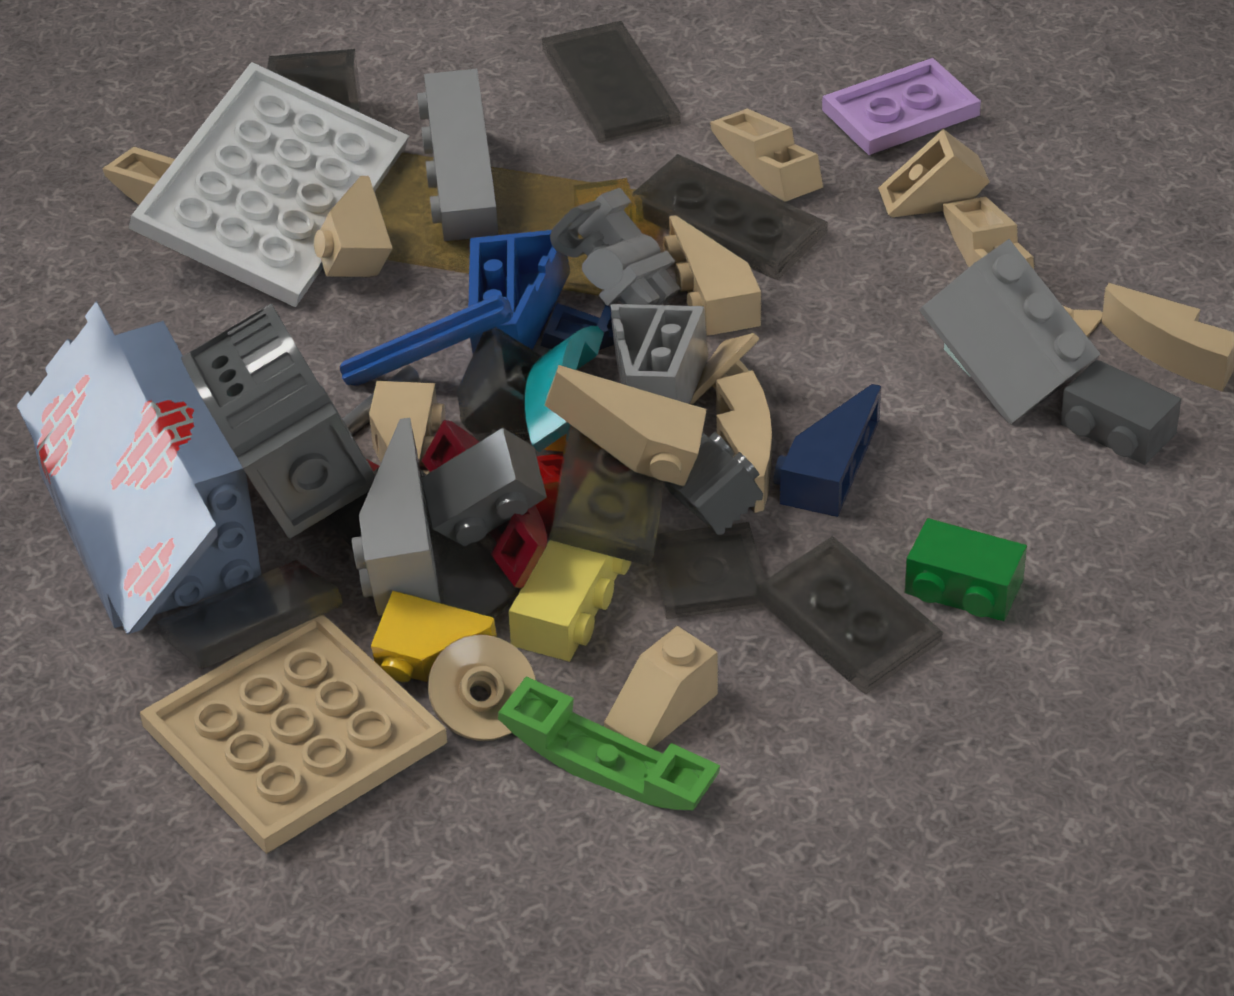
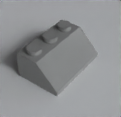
(1009, 332)

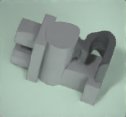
(617, 252)

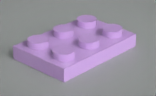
(901, 106)

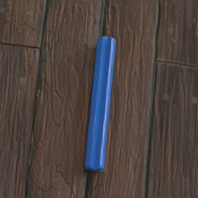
(426, 340)

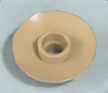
(471, 663)

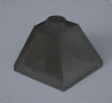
(495, 384)

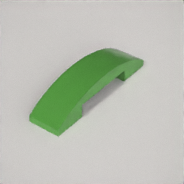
(602, 756)

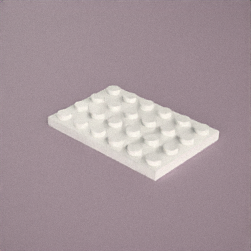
(264, 180)

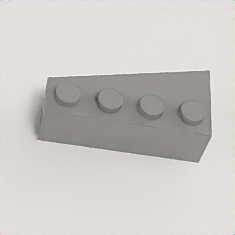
(459, 155)

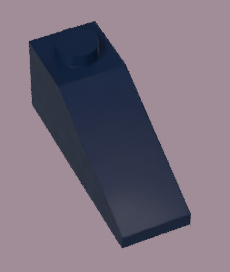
(828, 455)

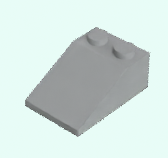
(395, 528)

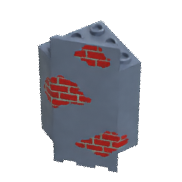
(140, 472)

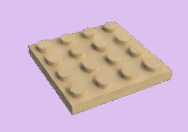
(293, 730)

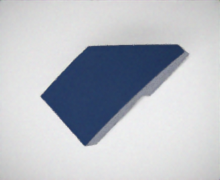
(567, 321)

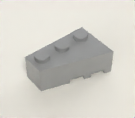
(660, 348)

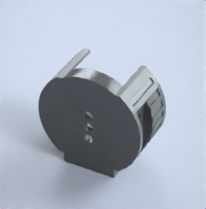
(279, 421)

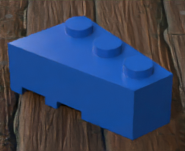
(523, 271)

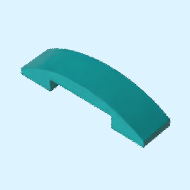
(542, 423)

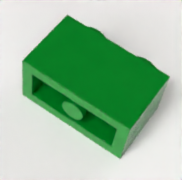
(965, 569)

